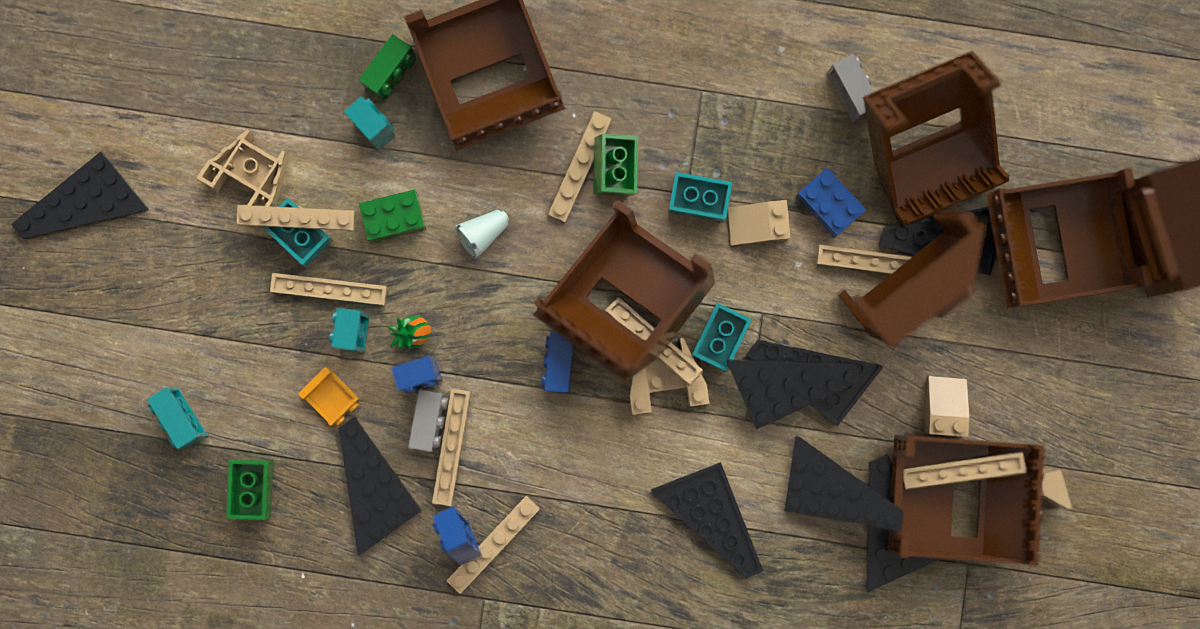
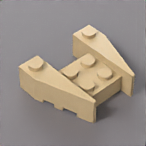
(249, 167)
(658, 378)

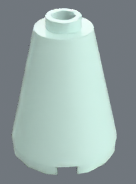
(481, 231)

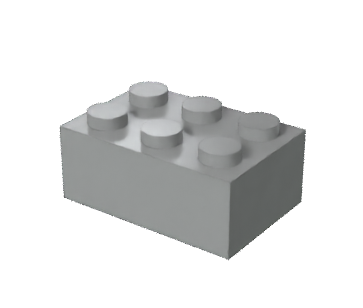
(851, 85)
(428, 420)

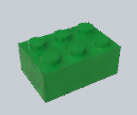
(388, 67)
(615, 165)
(392, 216)
(249, 489)

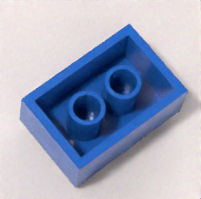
(830, 202)
(557, 363)
(417, 373)
(456, 536)

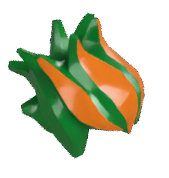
(410, 332)

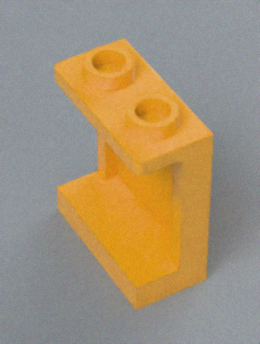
(330, 397)

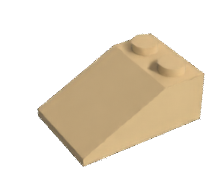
(759, 223)
(947, 407)

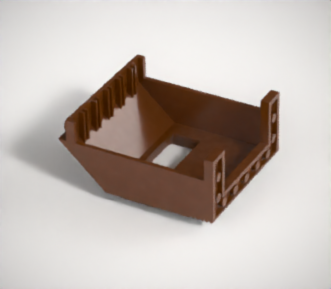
(476, 39)
(949, 162)
(1165, 226)
(1090, 232)
(643, 271)
(925, 285)
(1006, 512)

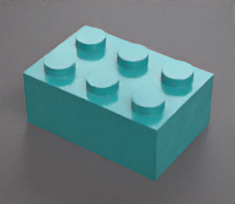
(370, 122)
(700, 197)
(300, 242)
(349, 330)
(721, 337)
(176, 418)

